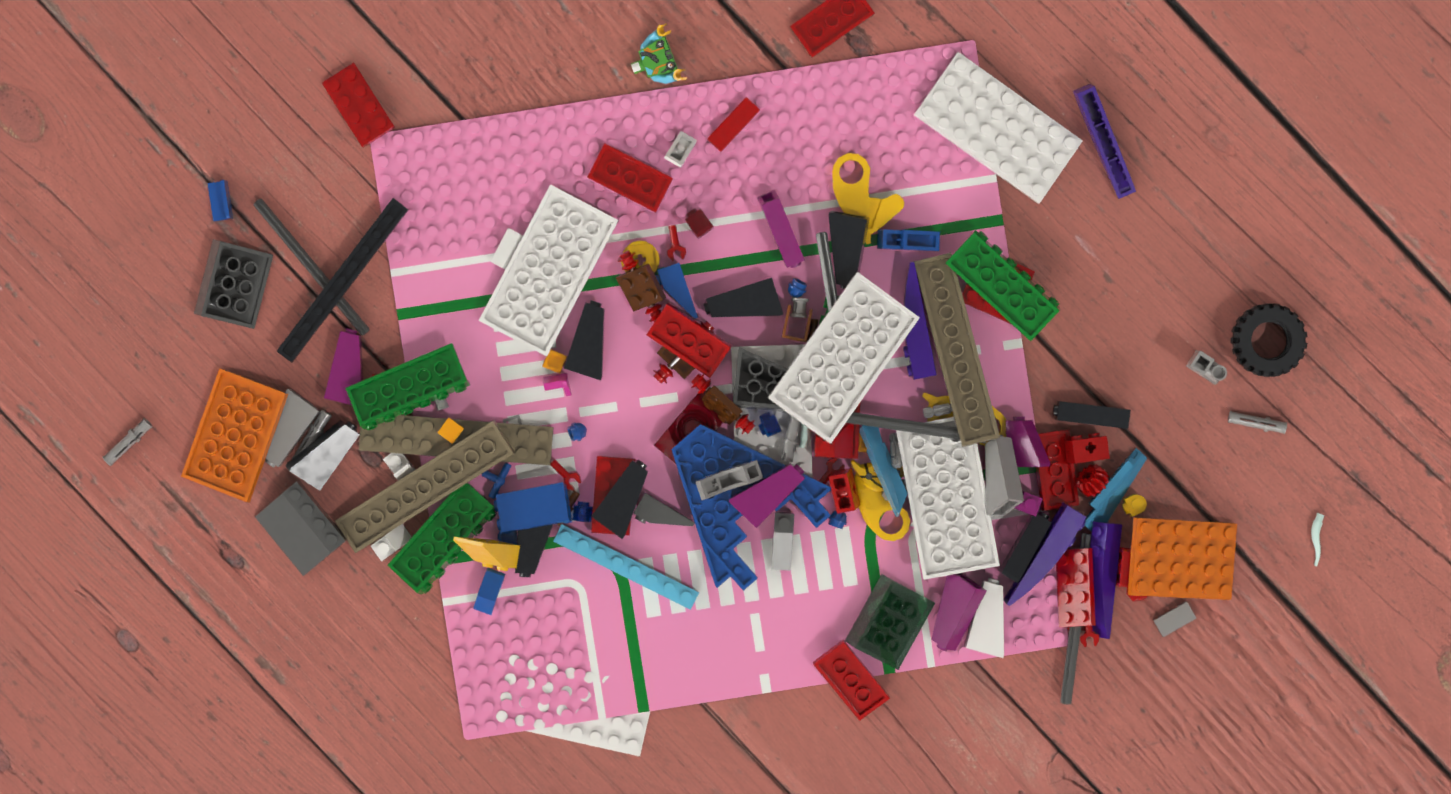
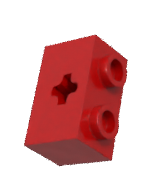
(1077, 452)
(844, 490)

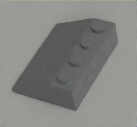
(233, 284)
(301, 527)

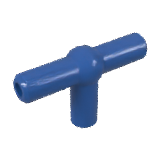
(498, 479)

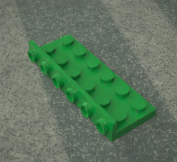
(1003, 285)
(407, 387)
(434, 546)

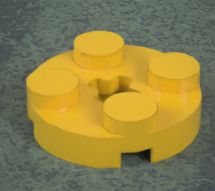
(647, 251)

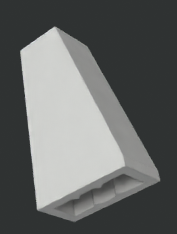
(987, 624)

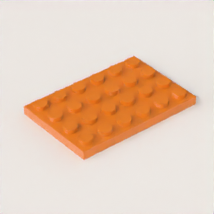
(234, 435)
(1182, 558)

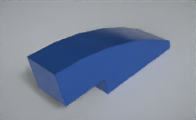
(908, 240)

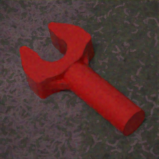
(675, 244)
(566, 475)
(824, 479)
(1089, 632)

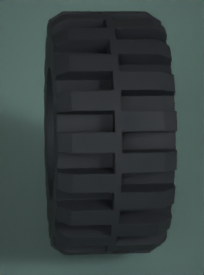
(1294, 340)

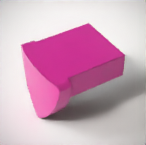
(557, 381)

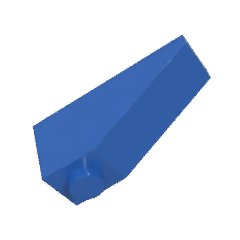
(675, 284)

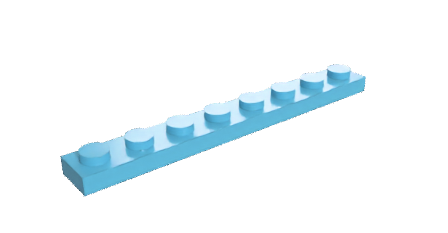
(626, 566)

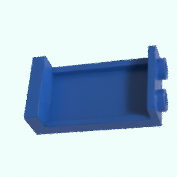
(533, 508)

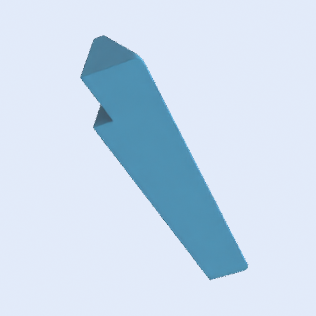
(881, 462)
(1106, 502)

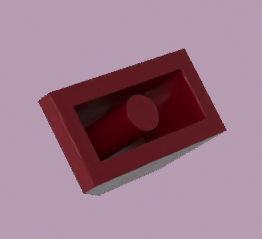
(698, 222)

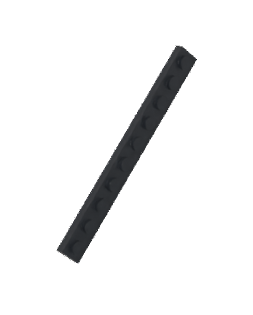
(342, 280)

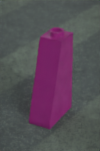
(781, 229)
(346, 366)
(765, 495)
(957, 607)

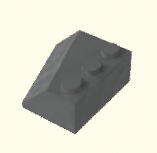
(756, 381)

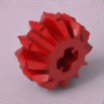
(1092, 480)

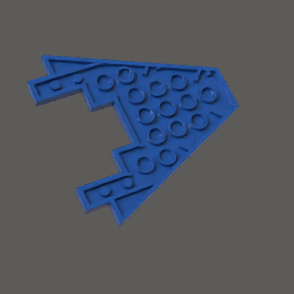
(715, 518)

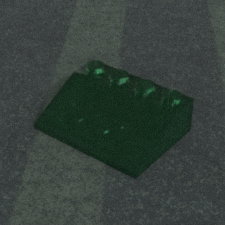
(889, 622)

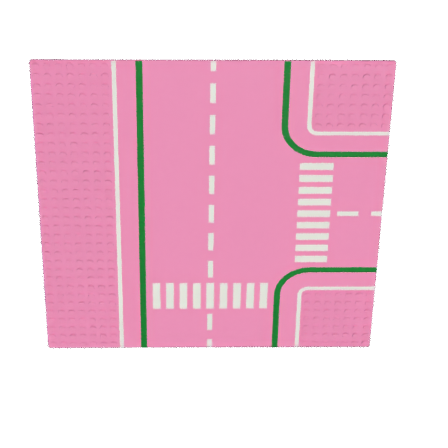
(490, 175)

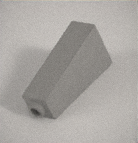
(292, 425)
(1001, 477)

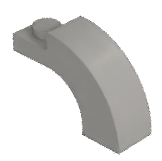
(729, 479)

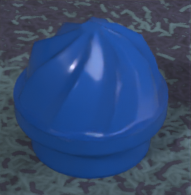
(797, 288)
(577, 431)
(838, 520)

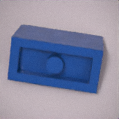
(220, 200)

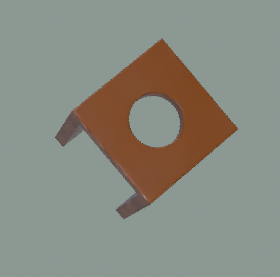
(806, 330)

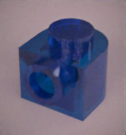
(769, 424)
(582, 512)

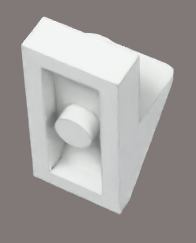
(680, 149)
(399, 465)
(391, 542)

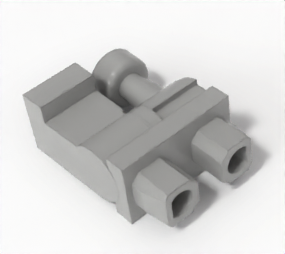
(1207, 367)

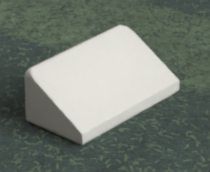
(506, 248)

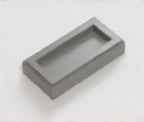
(1174, 619)

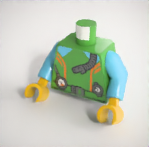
(658, 58)

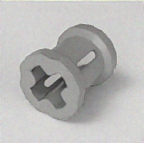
(799, 307)

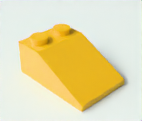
(490, 552)

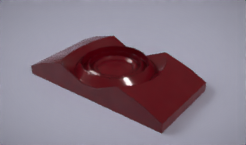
(685, 423)

